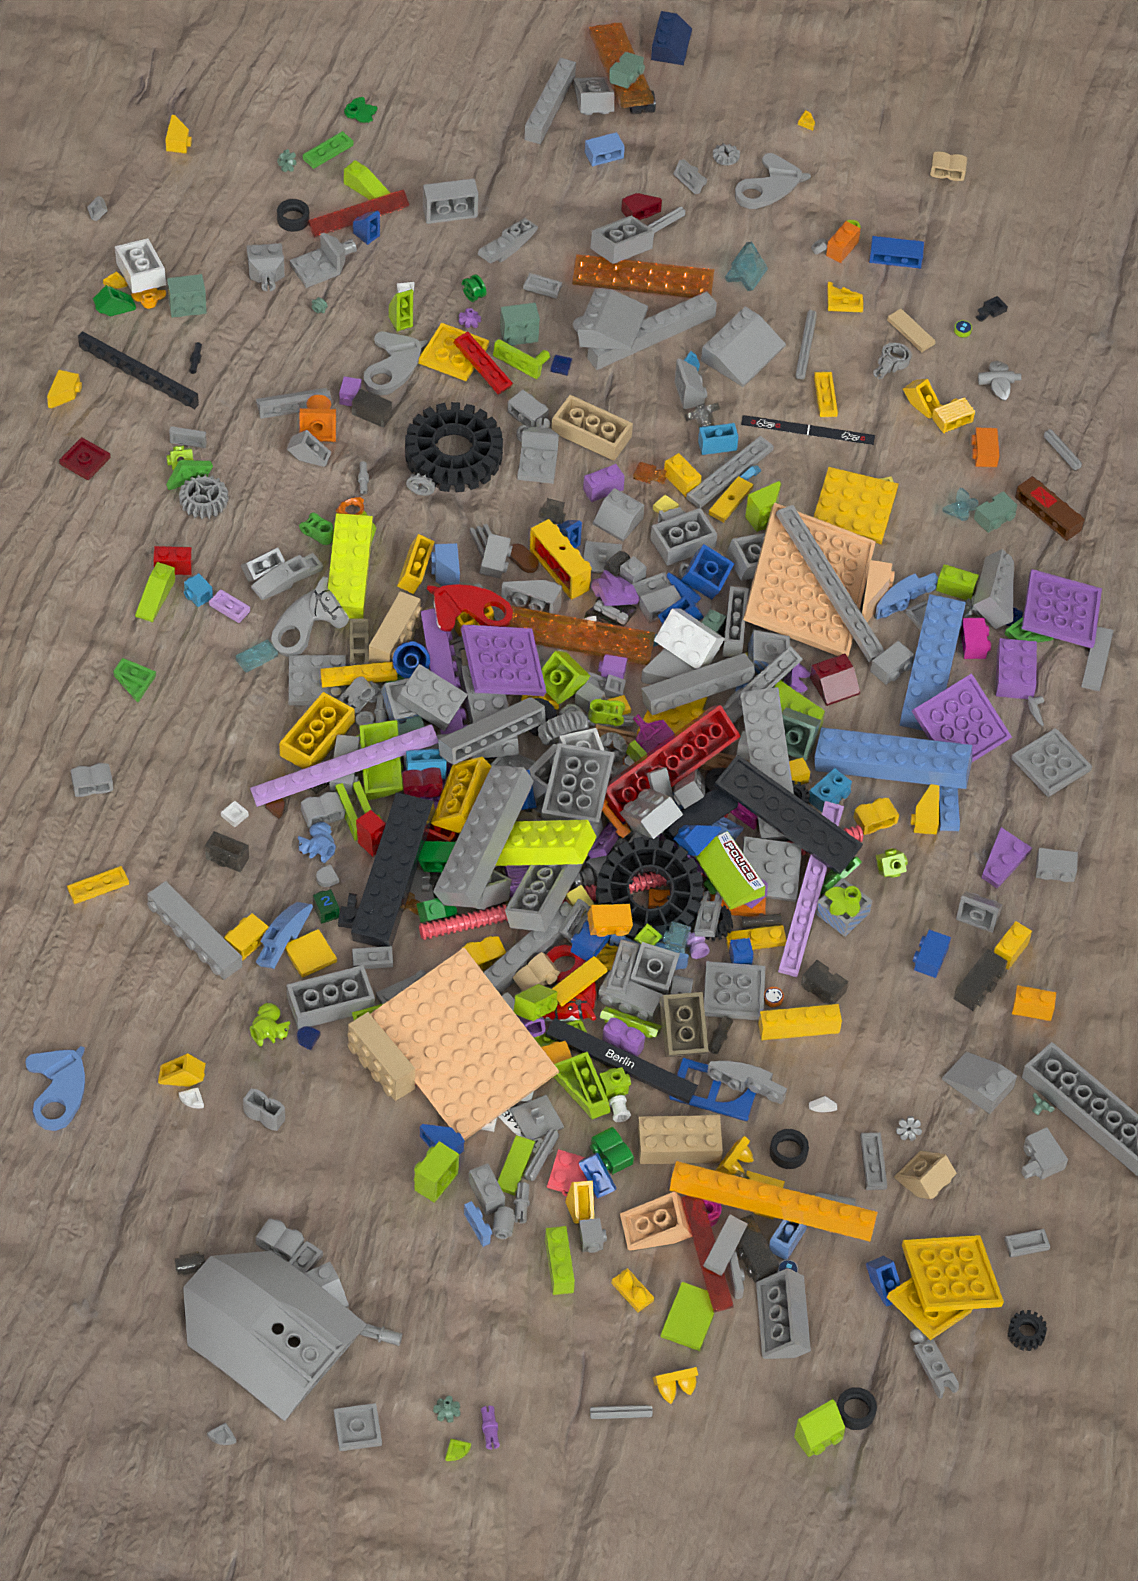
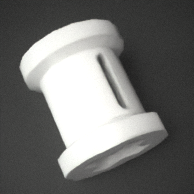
(619, 1108)

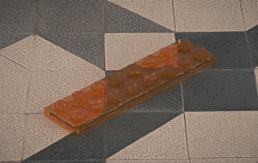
(611, 44)
(642, 277)
(585, 635)

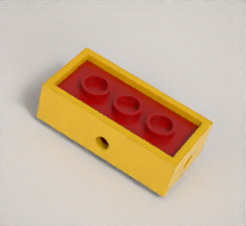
(560, 559)

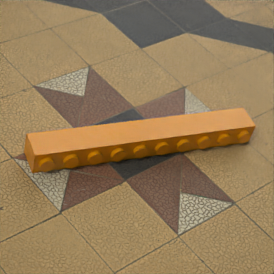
(773, 1201)

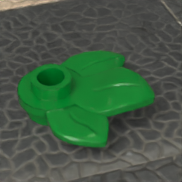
(360, 111)

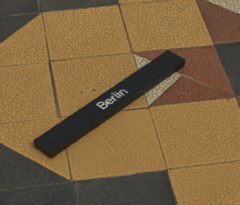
(617, 1058)

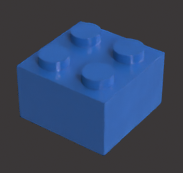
(707, 571)

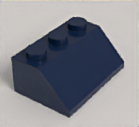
(671, 39)

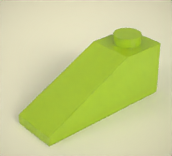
(363, 181)
(402, 310)
(156, 591)

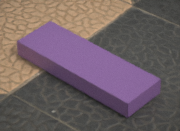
(604, 842)

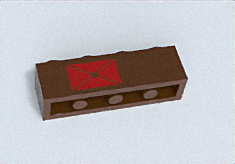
(1049, 508)

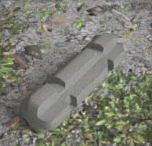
(611, 612)

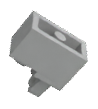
(1045, 1155)

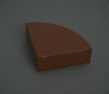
(276, 807)

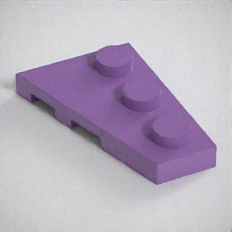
(1004, 858)

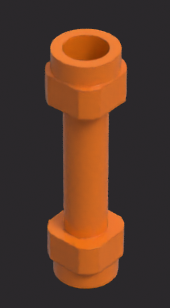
(622, 830)

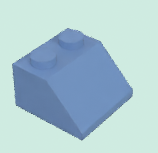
(445, 564)

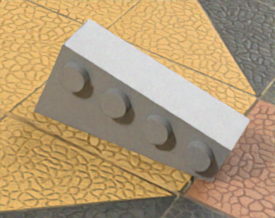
(995, 589)

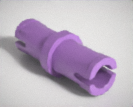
(490, 1427)

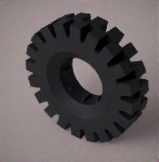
(456, 470)
(663, 859)

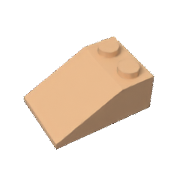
(878, 583)
(656, 1223)

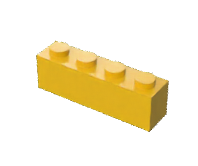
(800, 1022)

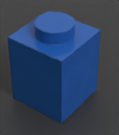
(741, 951)

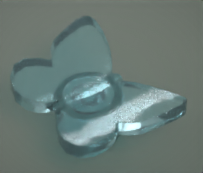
(962, 505)

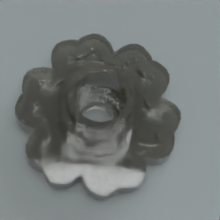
(703, 415)

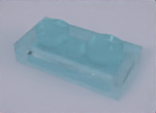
(256, 656)

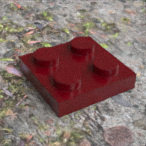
(84, 458)

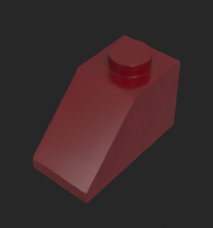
(641, 206)

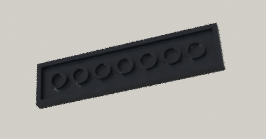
(788, 814)

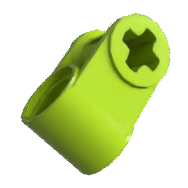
(605, 712)

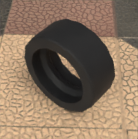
(293, 224)
(789, 1135)
(863, 1395)

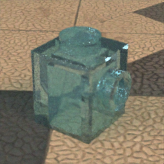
(677, 937)

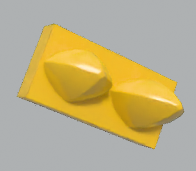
(738, 1151)
(632, 1290)
(667, 1383)

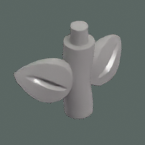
(999, 378)

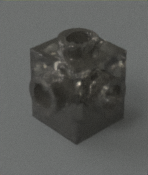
(553, 511)

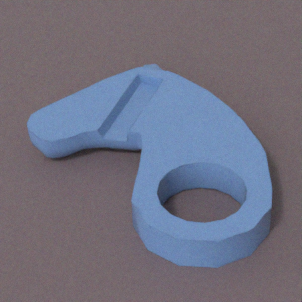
(67, 1085)

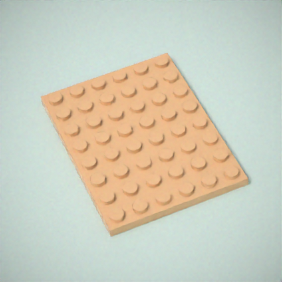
(788, 595)
(464, 1044)

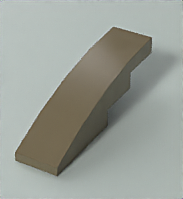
(359, 642)

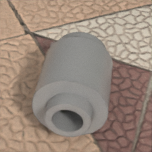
(503, 1222)

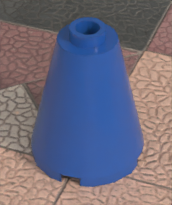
(408, 657)

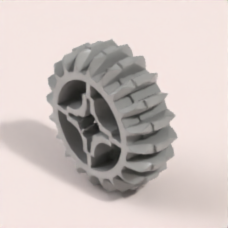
(204, 492)
(561, 725)

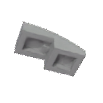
(611, 686)

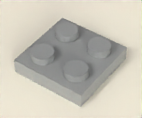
(357, 1427)

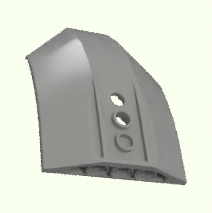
(231, 1318)

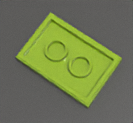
(689, 1317)

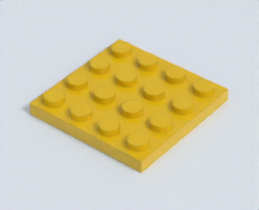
(856, 503)
(952, 1273)

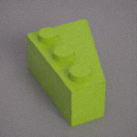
(793, 700)
(583, 1085)

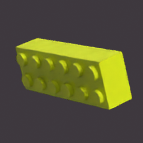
(351, 562)
(547, 843)

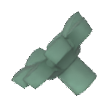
(286, 161)
(1041, 1105)
(447, 1409)

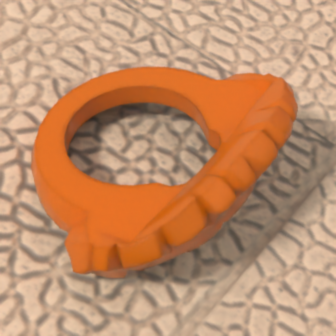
(356, 501)

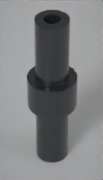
(195, 358)

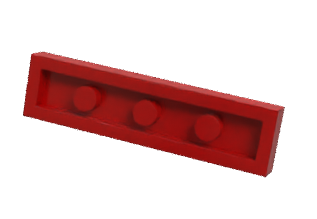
(483, 363)

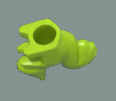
(265, 1025)

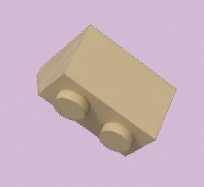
(926, 1174)

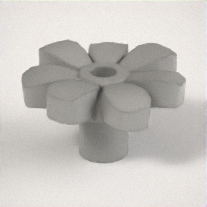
(909, 1128)

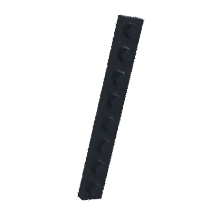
(138, 370)

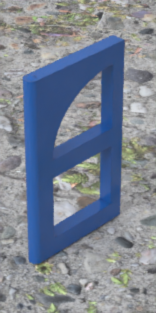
(737, 1108)

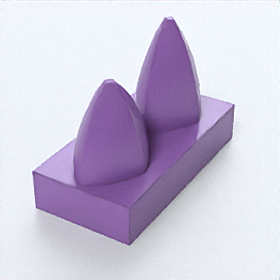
(792, 678)

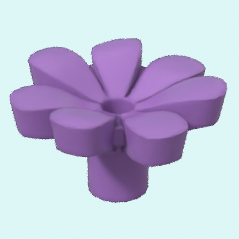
(469, 318)

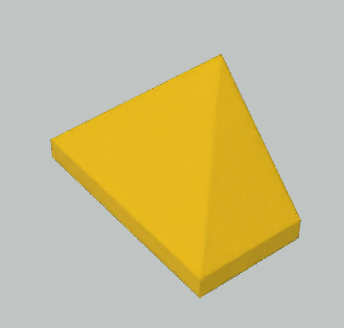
(580, 1201)

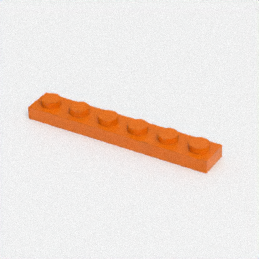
(658, 898)

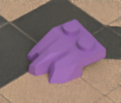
(614, 590)

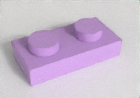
(229, 606)

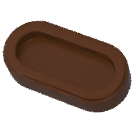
(524, 558)

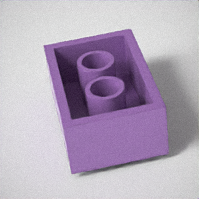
(1016, 668)

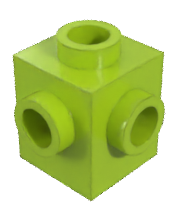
(178, 451)
(891, 863)
(615, 1082)

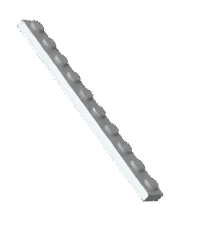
(830, 582)

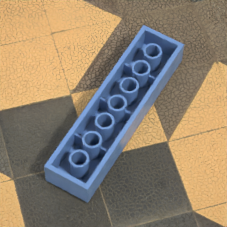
(933, 655)
(894, 758)

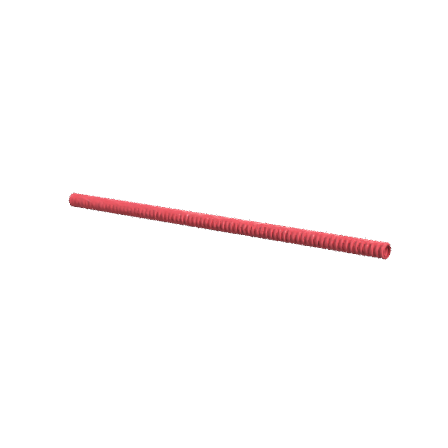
(498, 914)

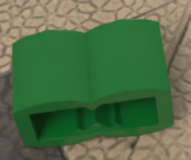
(612, 1150)

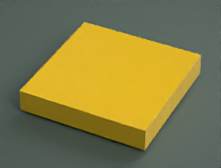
(310, 953)

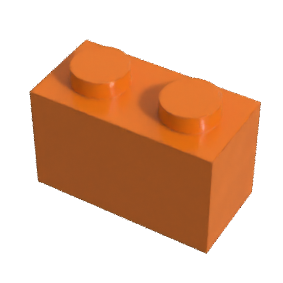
(843, 242)
(985, 447)

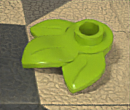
(842, 902)

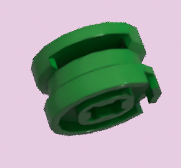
(474, 288)

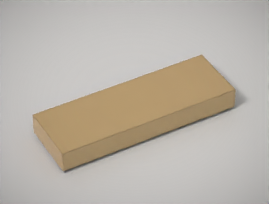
(911, 330)

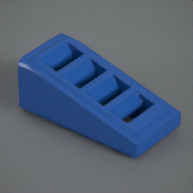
(682, 588)

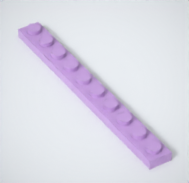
(344, 765)
(806, 904)

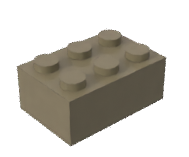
(683, 1024)

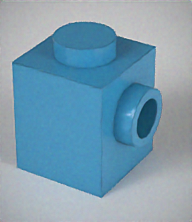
(198, 590)

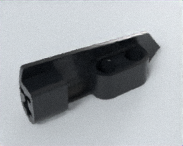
(703, 812)

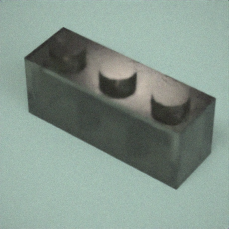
(981, 980)
(756, 1252)

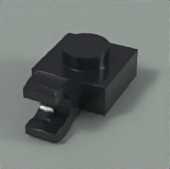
(992, 307)
(348, 914)

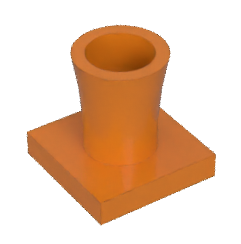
(319, 418)

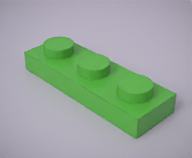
(328, 150)

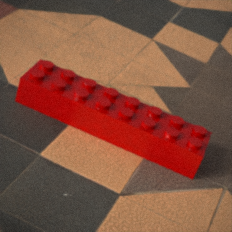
(679, 754)

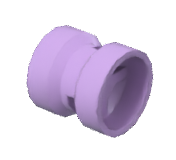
(697, 946)

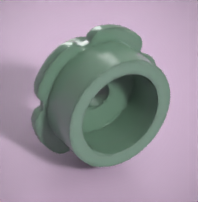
(319, 305)

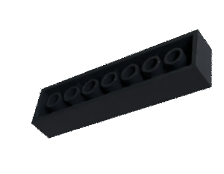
(393, 871)

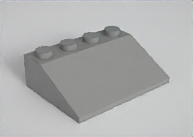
(611, 321)
(742, 347)
(577, 784)

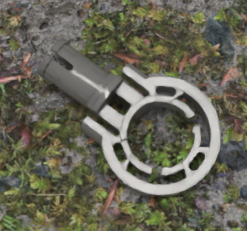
(888, 362)

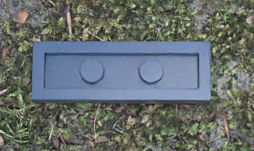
(948, 809)

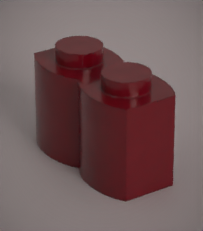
(423, 782)

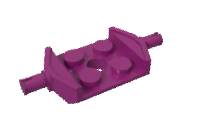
(652, 733)

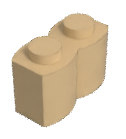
(948, 166)
(538, 971)

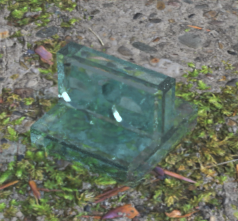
(747, 267)

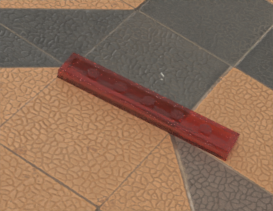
(345, 217)
(703, 1242)

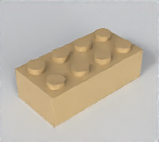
(592, 427)
(396, 628)
(381, 1056)
(679, 1139)

